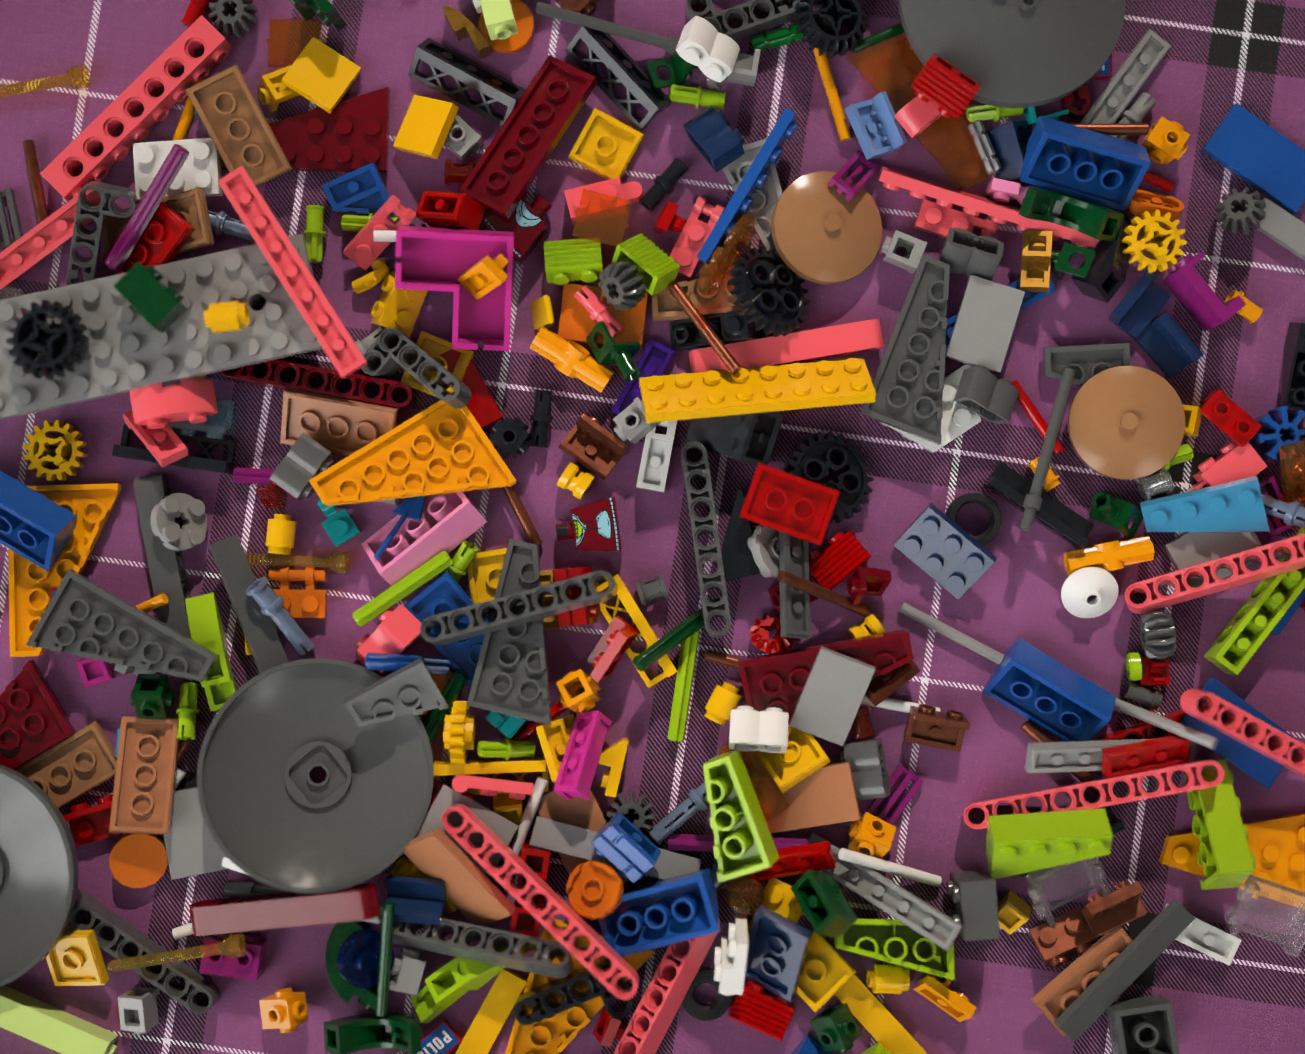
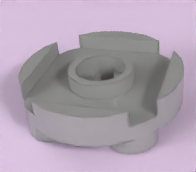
(193, 516)
(763, 552)

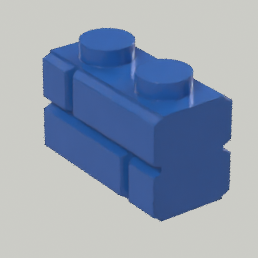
(625, 847)

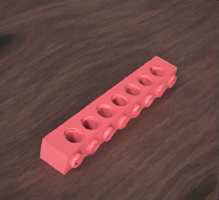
(139, 94)

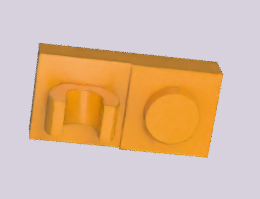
(484, 275)
(951, 1002)

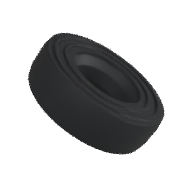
(701, 1011)

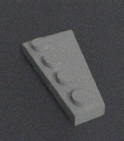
(764, 198)

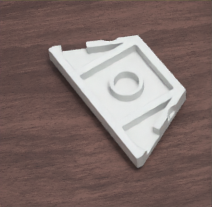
(955, 417)

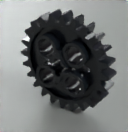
(768, 292)
(816, 454)

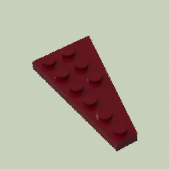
(780, 677)
(30, 718)

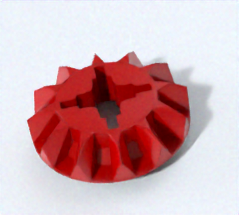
(761, 639)

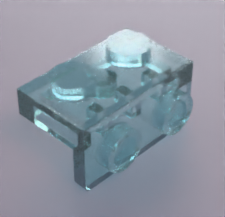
(215, 426)

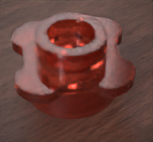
(271, 496)

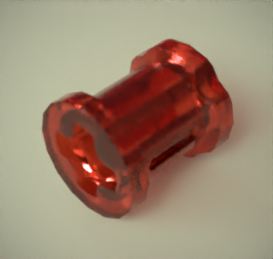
(457, 172)
(862, 724)

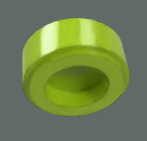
(1133, 666)

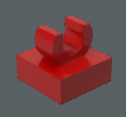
(668, 219)
(1154, 671)
(608, 1028)

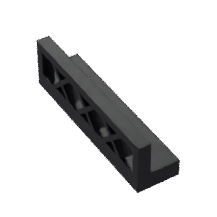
(625, 69)
(465, 72)
(193, 462)
(1052, 514)

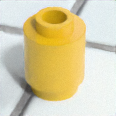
(227, 316)
(280, 534)
(721, 702)
(888, 979)

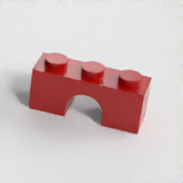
(522, 920)

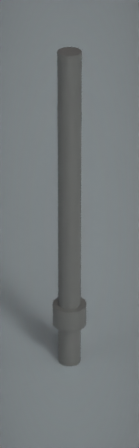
(668, 44)
(1033, 500)

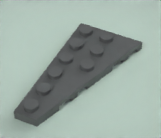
(913, 364)
(106, 628)
(513, 660)

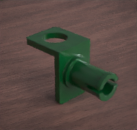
(677, 67)
(1061, 260)
(615, 352)
(1116, 513)

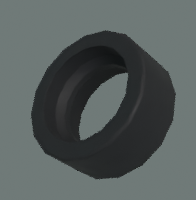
(991, 507)

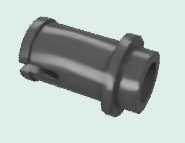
(1142, 695)

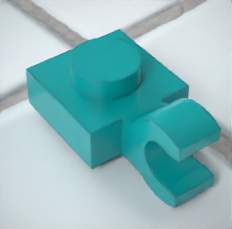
(339, 525)

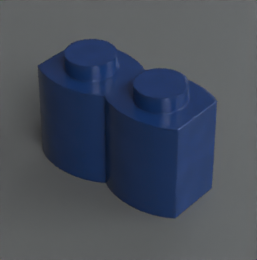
(715, 138)

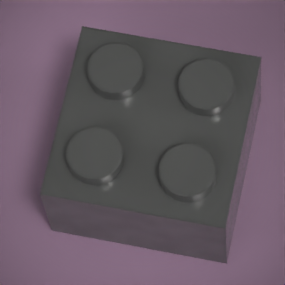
(974, 904)
(1142, 1026)

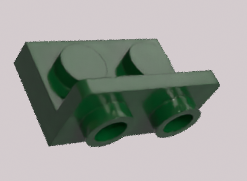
(321, 8)

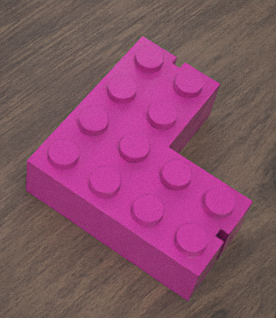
(436, 260)

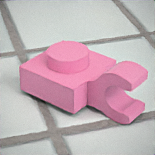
(1005, 190)

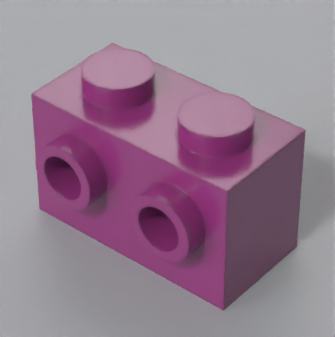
(246, 967)

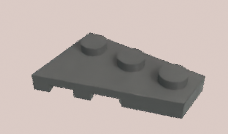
(1084, 359)
(398, 694)

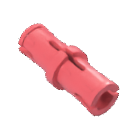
(598, 310)

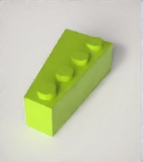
(736, 818)
(1220, 832)
(1045, 840)
(897, 944)

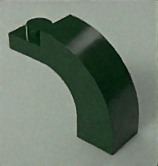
(1071, 212)
(346, 991)
(372, 1031)

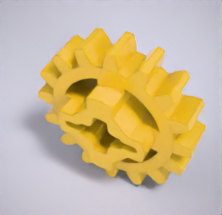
(1155, 251)
(46, 442)
(459, 732)

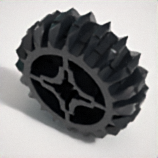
(823, 26)
(57, 360)

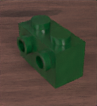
(150, 297)
(824, 903)

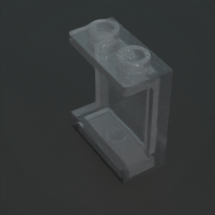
(1063, 883)
(1269, 913)

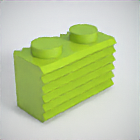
(572, 260)
(652, 263)

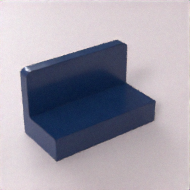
(1010, 148)
(1139, 306)
(1168, 345)
(417, 899)

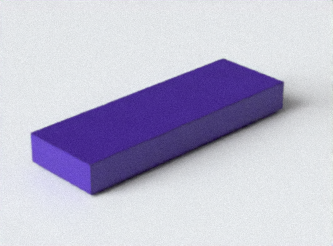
(652, 362)

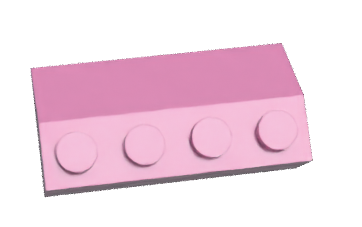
(443, 526)

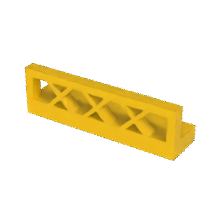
(642, 625)
(493, 766)

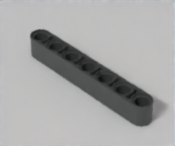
(705, 525)
(164, 565)
(505, 605)
(119, 948)
(486, 952)

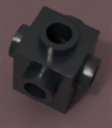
(518, 445)

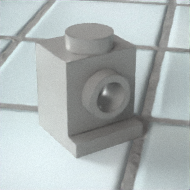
(467, 144)
(913, 250)
(639, 429)
(407, 971)
(138, 1009)

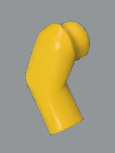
(370, 280)

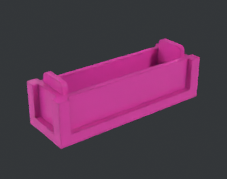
(582, 755)

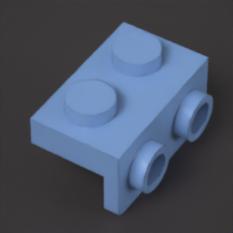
(876, 126)

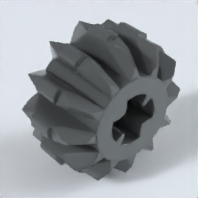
(237, 23)
(1240, 201)
(622, 285)
(1157, 634)
(641, 809)

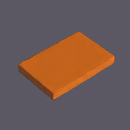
(577, 325)

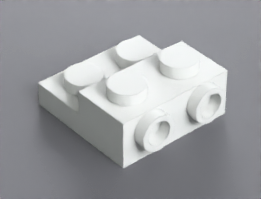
(732, 957)

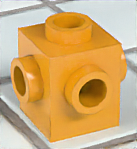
(1165, 141)
(571, 686)
(871, 836)
(290, 1010)

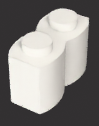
(708, 49)
(758, 730)

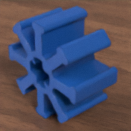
(1272, 426)

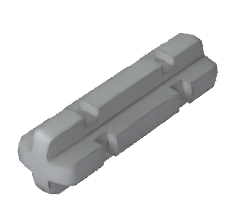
(984, 147)

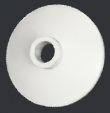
(1085, 583)

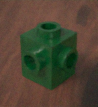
(152, 696)
(836, 1028)

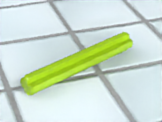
(402, 588)
(683, 688)

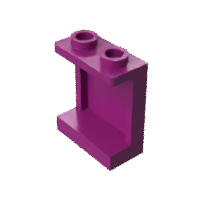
(1198, 296)

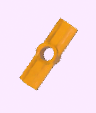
(571, 359)
(1110, 555)

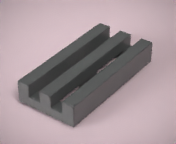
(15, 219)

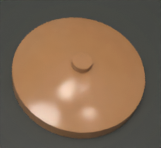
(824, 233)
(1126, 422)

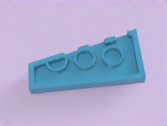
(1217, 508)

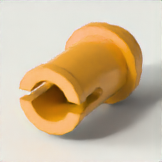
(1250, 311)
(1051, 479)

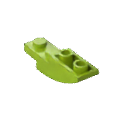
(208, 631)
(451, 983)

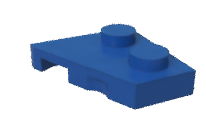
(357, 191)

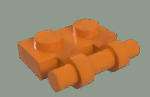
(301, 602)

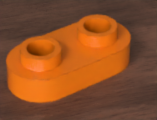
(1151, 201)

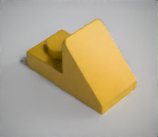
(613, 757)

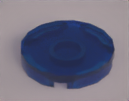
(360, 958)

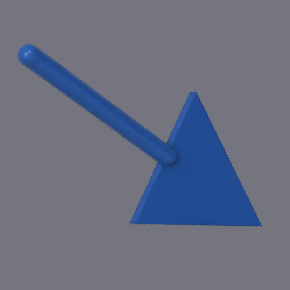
(410, 508)

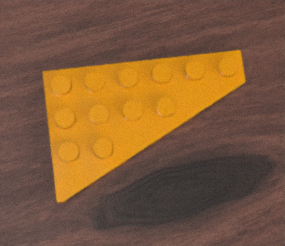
(424, 456)
(31, 584)
(1275, 843)
(557, 1031)

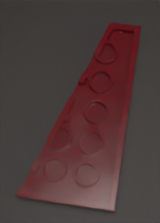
(338, 141)

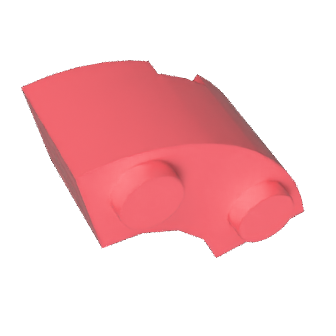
(164, 404)
(393, 635)

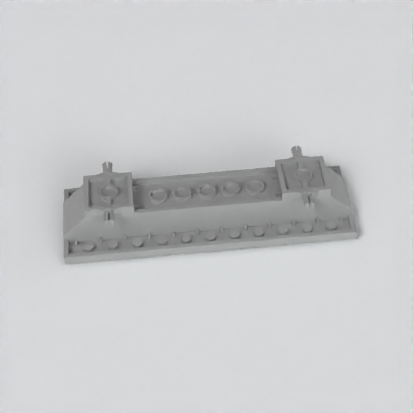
(132, 354)

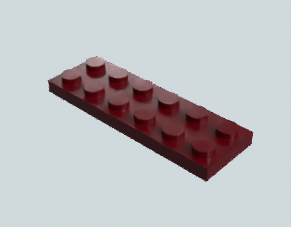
(528, 136)

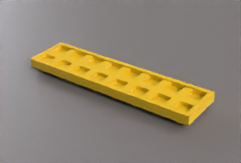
(756, 390)

